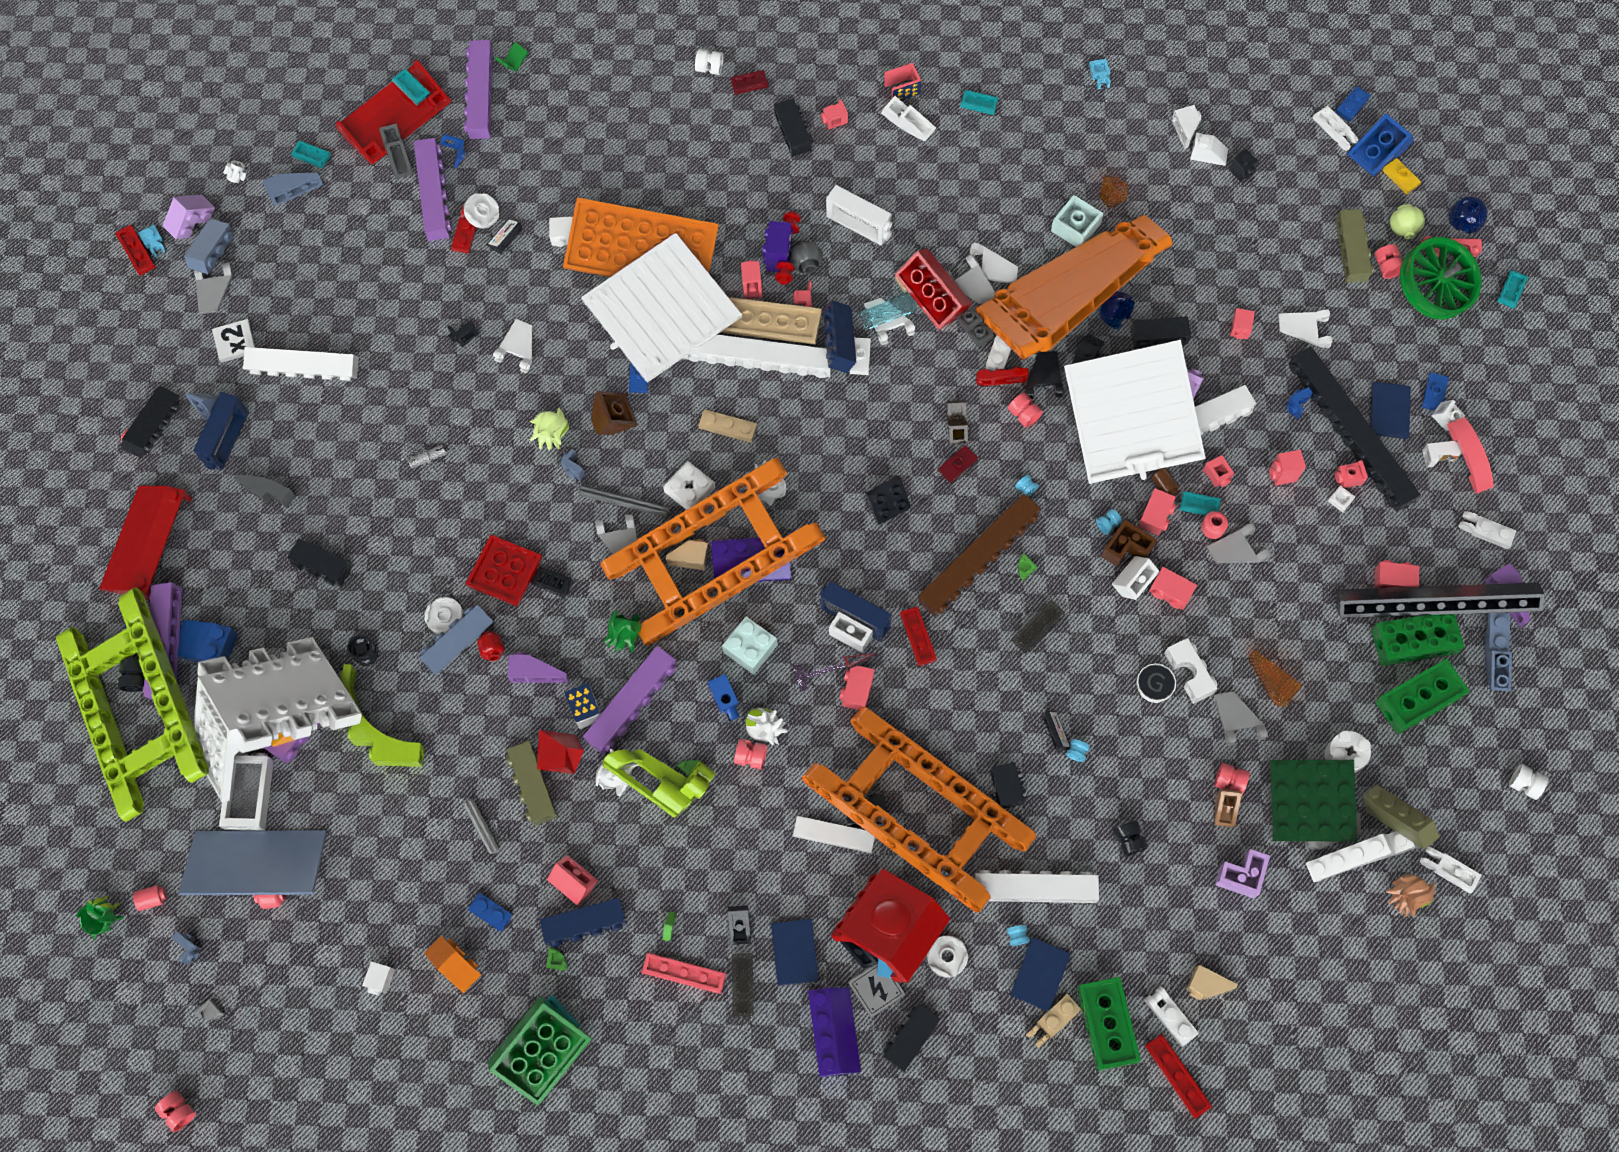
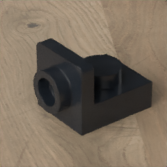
(464, 334)

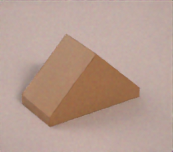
(1227, 807)

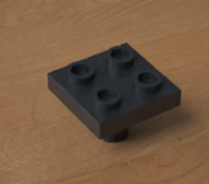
(888, 500)

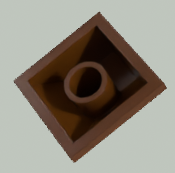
(612, 413)

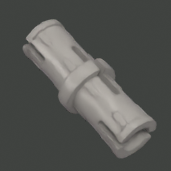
(426, 456)

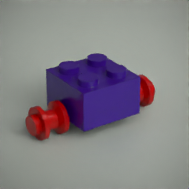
(778, 246)

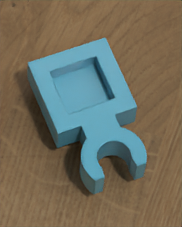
(1100, 70)
(152, 239)

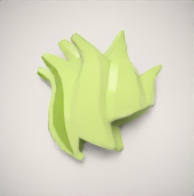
(549, 428)

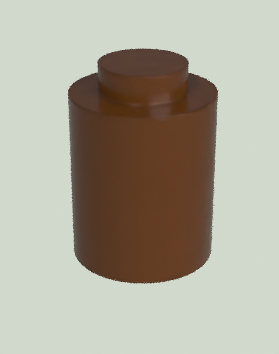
(1165, 482)

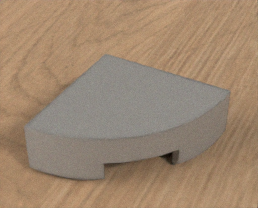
(209, 1011)

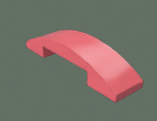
(1473, 453)

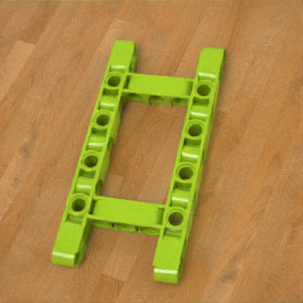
(179, 733)

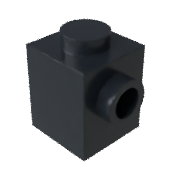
(1243, 165)

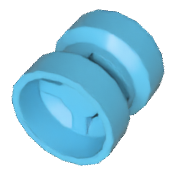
(1109, 521)

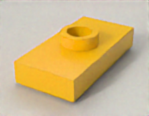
(1401, 176)

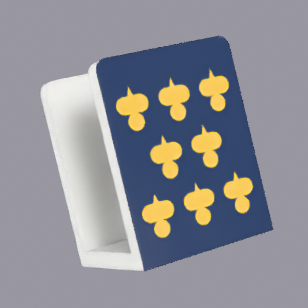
(583, 705)

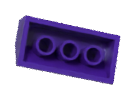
(730, 553)
(834, 1032)

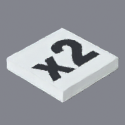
(233, 339)

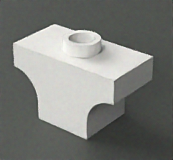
(862, 349)

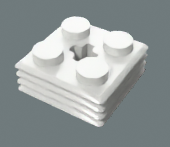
(685, 476)

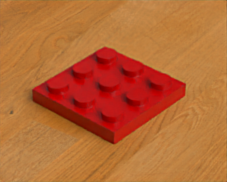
(504, 570)

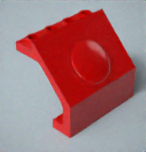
(893, 923)

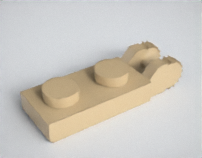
(1055, 1019)

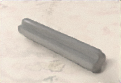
(481, 826)

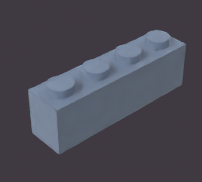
(456, 639)

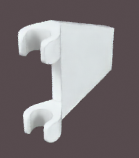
(995, 266)
(1305, 326)
(880, 330)
(517, 342)

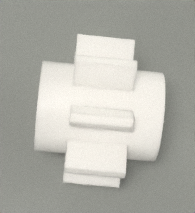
(235, 171)

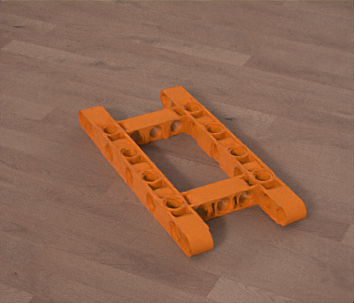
(731, 581)
(940, 779)

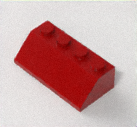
(932, 288)

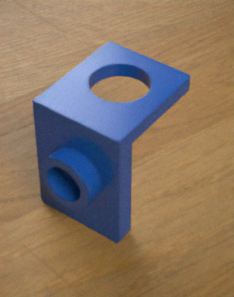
(458, 145)

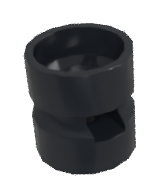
(362, 650)
(132, 676)
(1130, 838)

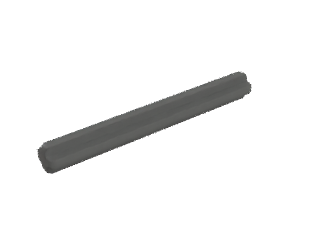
(624, 501)

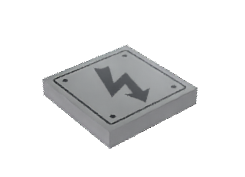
(875, 992)

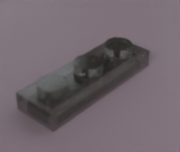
(1038, 626)
(742, 985)

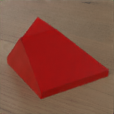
(558, 752)

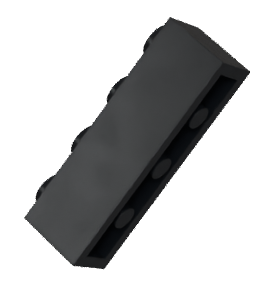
(150, 421)

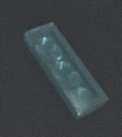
(887, 311)

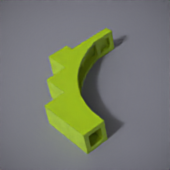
(385, 749)

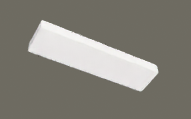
(833, 834)

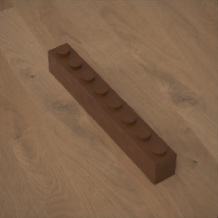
(979, 555)

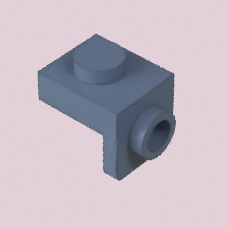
(571, 468)
(192, 949)

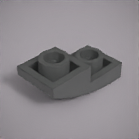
(973, 326)

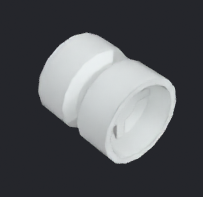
(709, 61)
(1530, 782)

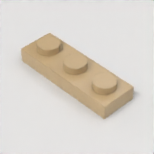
(727, 426)

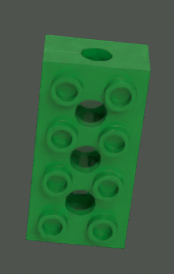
(1410, 648)
(1425, 684)
(1118, 1014)

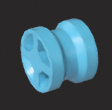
(1026, 485)
(1077, 750)
(1018, 935)

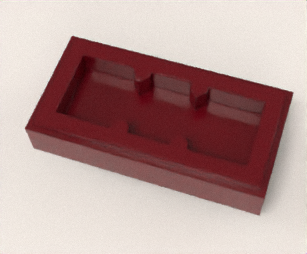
(749, 82)
(957, 464)

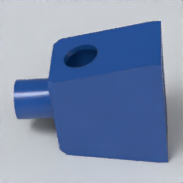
(719, 689)

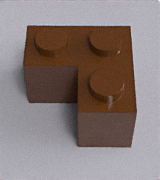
(1128, 540)

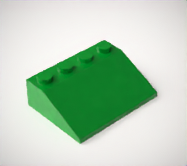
(538, 1051)

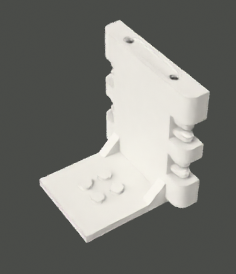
(265, 696)

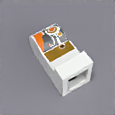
(1441, 451)

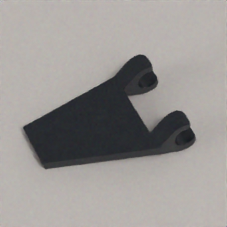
(1045, 373)

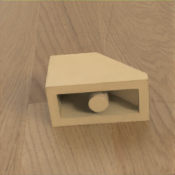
(689, 555)
(1208, 984)

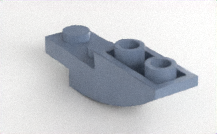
(1497, 653)

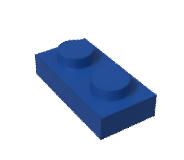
(1353, 104)
(490, 912)

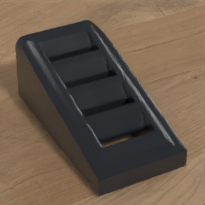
(562, 592)

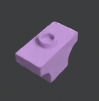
(1195, 380)

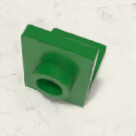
(514, 57)

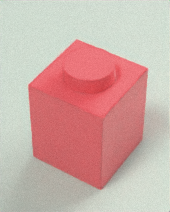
(1242, 323)

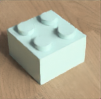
(1077, 221)
(750, 645)

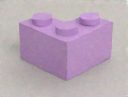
(186, 212)
(1245, 879)

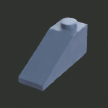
(289, 186)
(203, 402)

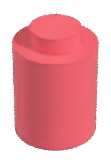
(149, 897)

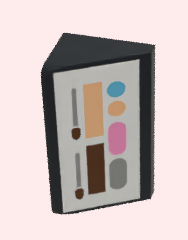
(504, 235)
(1056, 731)

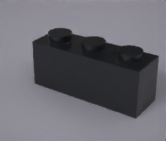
(793, 127)
(1160, 331)
(319, 563)
(910, 1038)

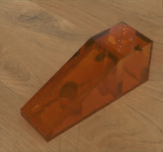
(1276, 682)

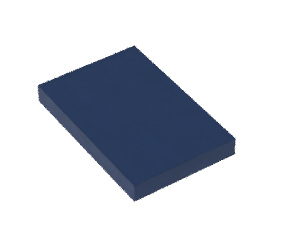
(1390, 410)
(794, 952)
(1040, 974)

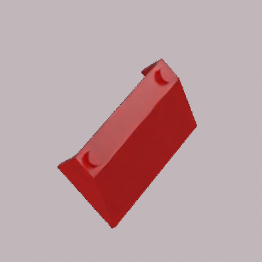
(389, 108)
(143, 539)

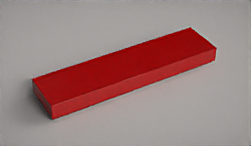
(1178, 1076)

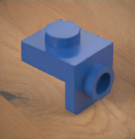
(1297, 399)

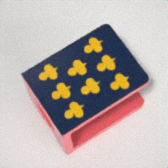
(902, 74)

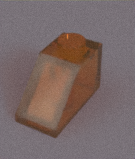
(1113, 191)

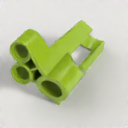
(674, 791)

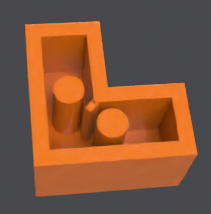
(451, 963)

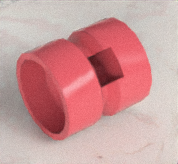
(1389, 261)
(1027, 412)
(750, 754)
(1231, 778)
(175, 1111)

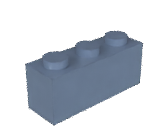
(208, 246)

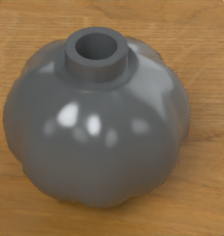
(806, 254)

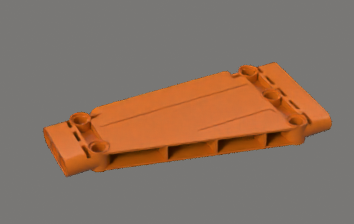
(1065, 291)

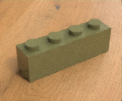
(1354, 245)
(532, 784)
(1400, 816)

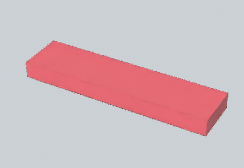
(684, 973)

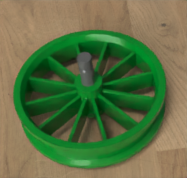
(1440, 278)

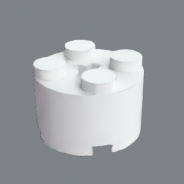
(1349, 742)

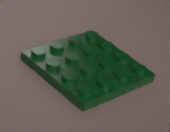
(1313, 800)

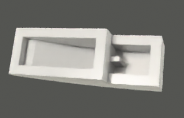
(908, 119)

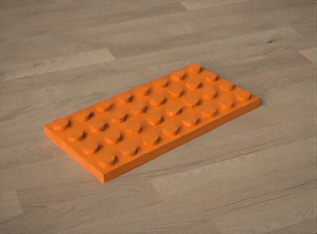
(613, 236)

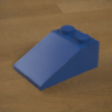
(1381, 145)
(205, 641)

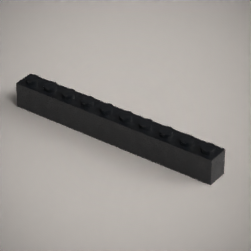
(1354, 429)
(1440, 600)

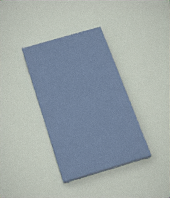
(253, 863)

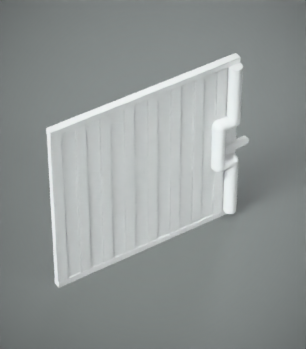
(661, 307)
(1134, 412)

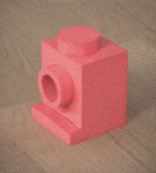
(834, 115)
(1218, 466)
(1347, 480)

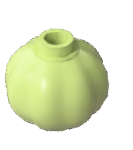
(1407, 221)

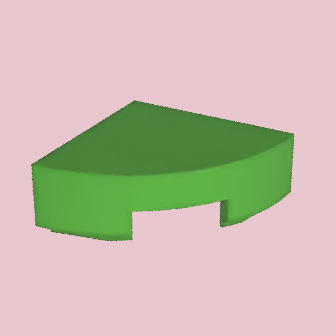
(1025, 567)
(687, 766)
(668, 926)
(556, 960)

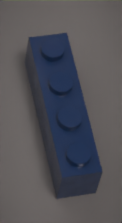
(839, 336)
(583, 922)

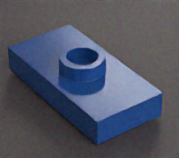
(636, 381)
(1434, 391)

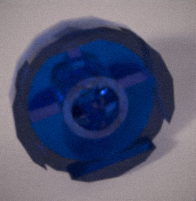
(1468, 214)
(1116, 309)

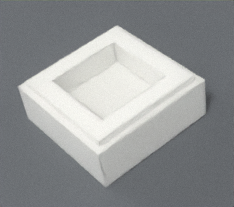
(1341, 499)

